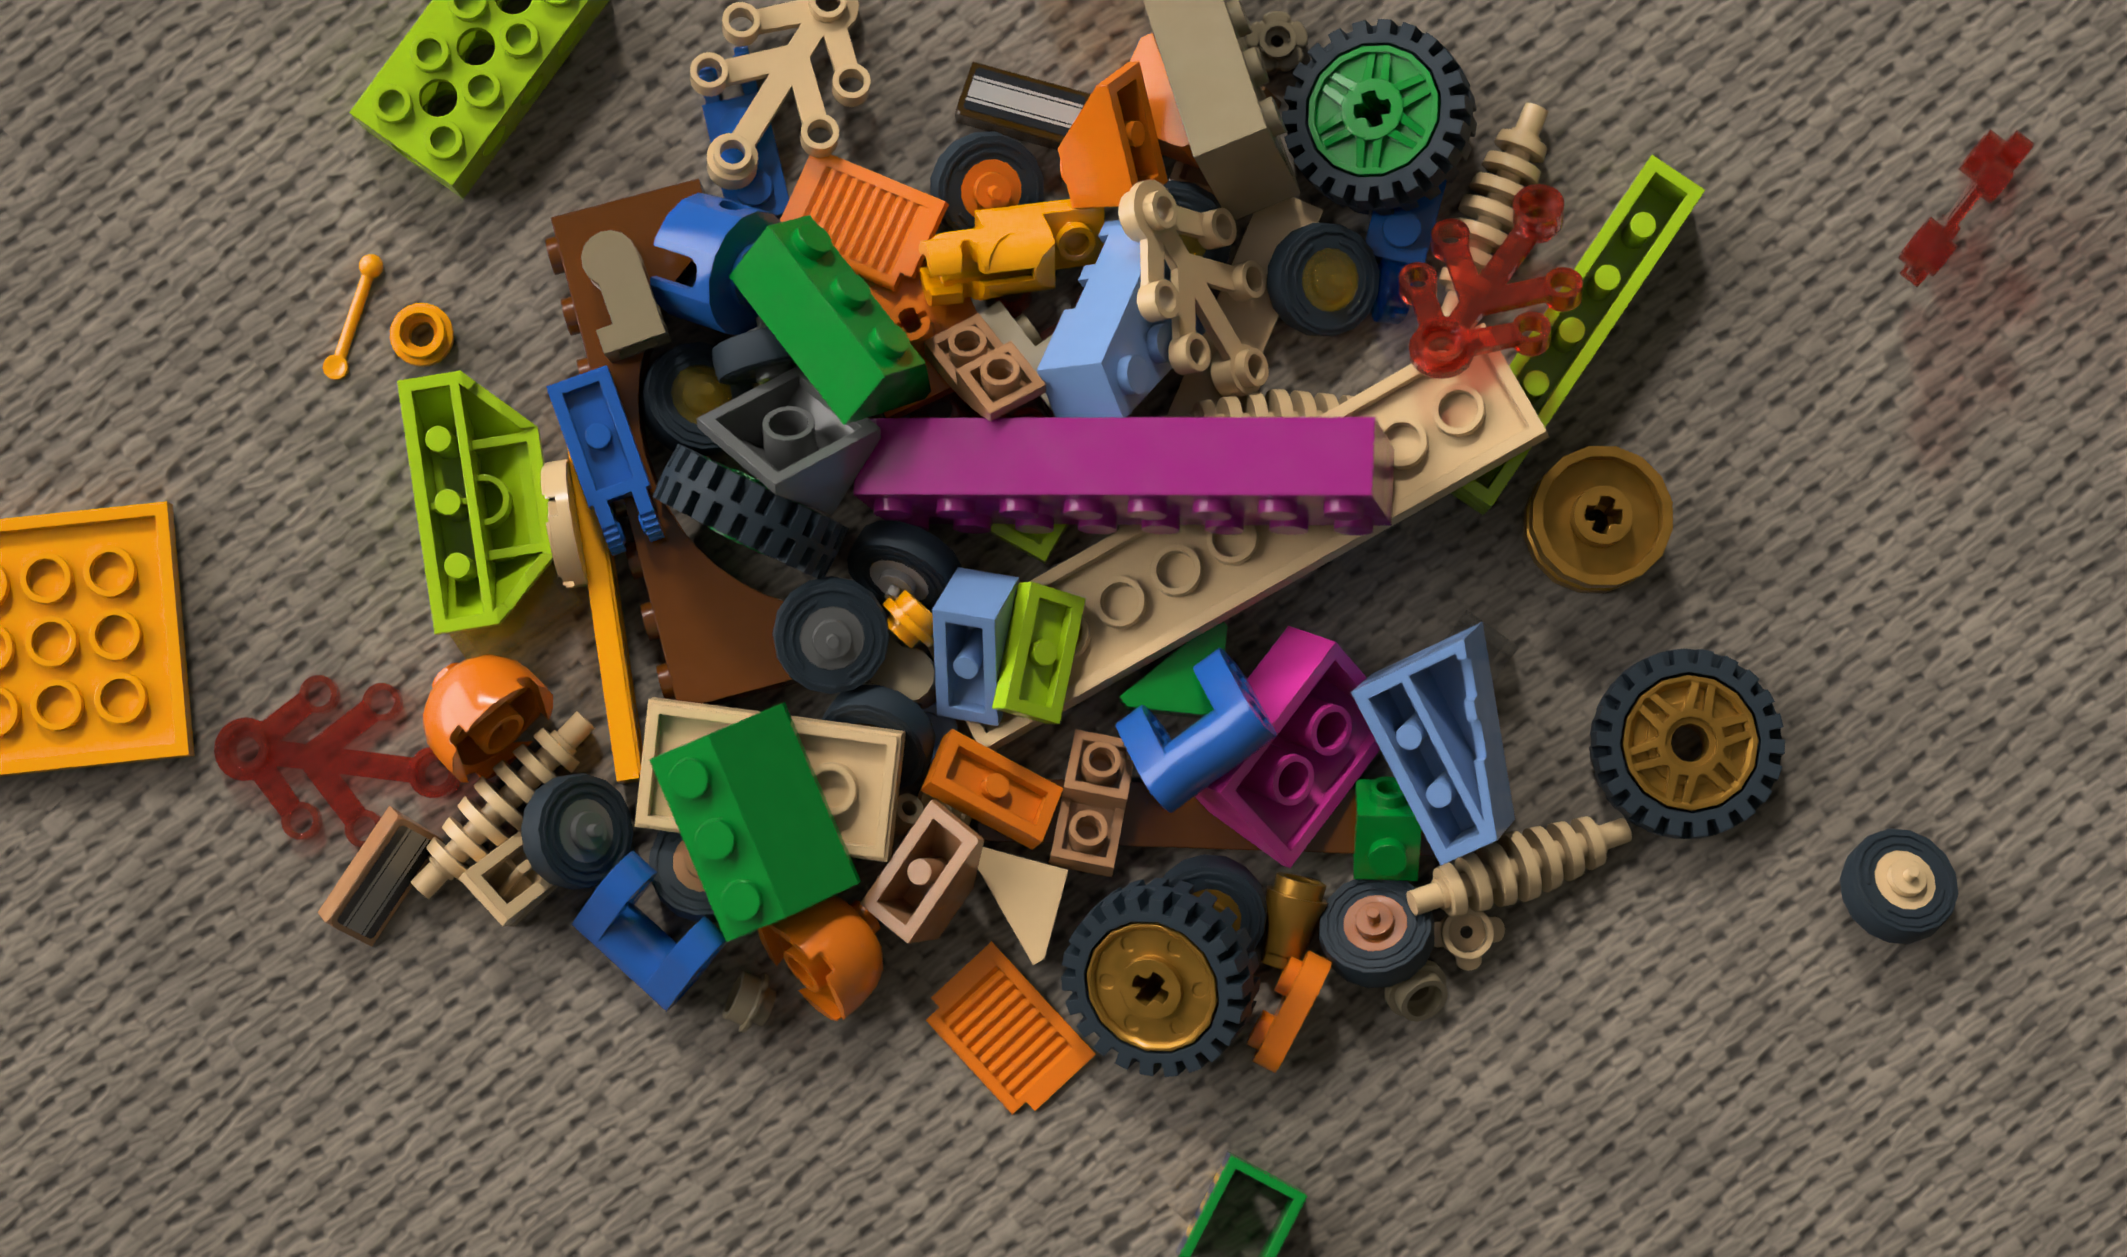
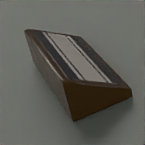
(1018, 106)

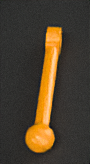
(336, 365)

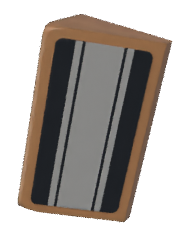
(378, 877)

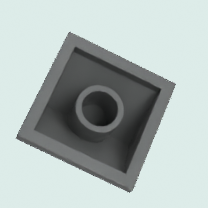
(793, 440)

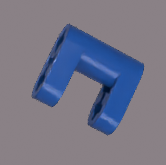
(1210, 747)
(639, 945)

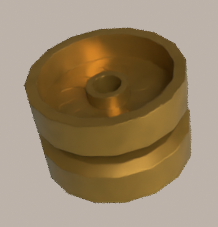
(1626, 495)

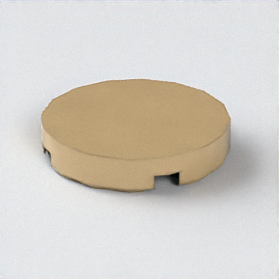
(563, 524)

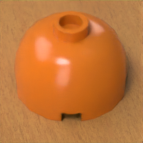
(471, 715)
(830, 952)

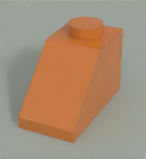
(1111, 142)

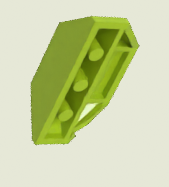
(474, 499)

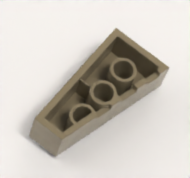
(1223, 102)

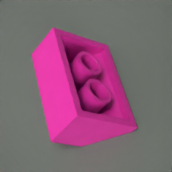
(1319, 751)

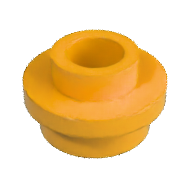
(408, 320)
(910, 620)

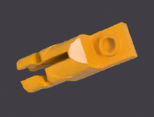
(1010, 251)

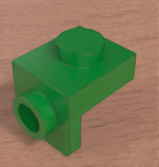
(1385, 832)

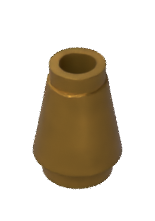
(1291, 917)

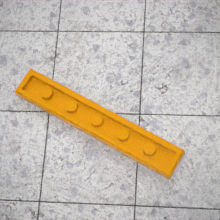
(610, 641)

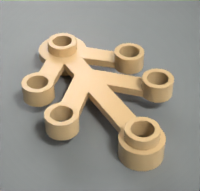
(785, 69)
(1155, 220)

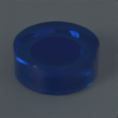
(1388, 305)

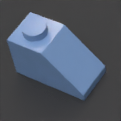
(970, 642)

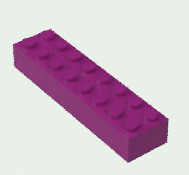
(1132, 473)

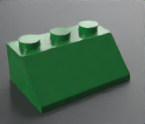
(830, 322)
(755, 821)

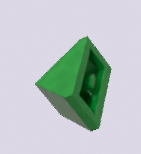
(1173, 685)

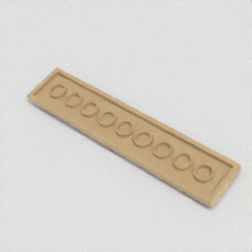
(1165, 589)

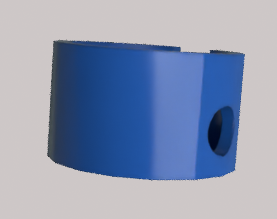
(716, 238)

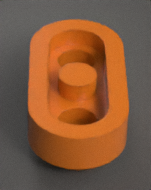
(1300, 987)

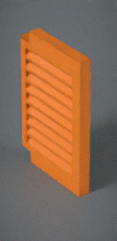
(867, 216)
(1007, 1031)

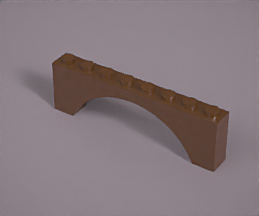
(707, 621)

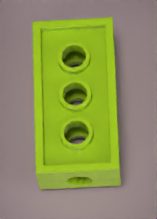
(489, 95)

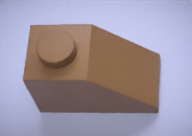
(927, 876)

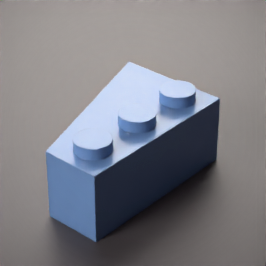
(1103, 349)
(1444, 741)

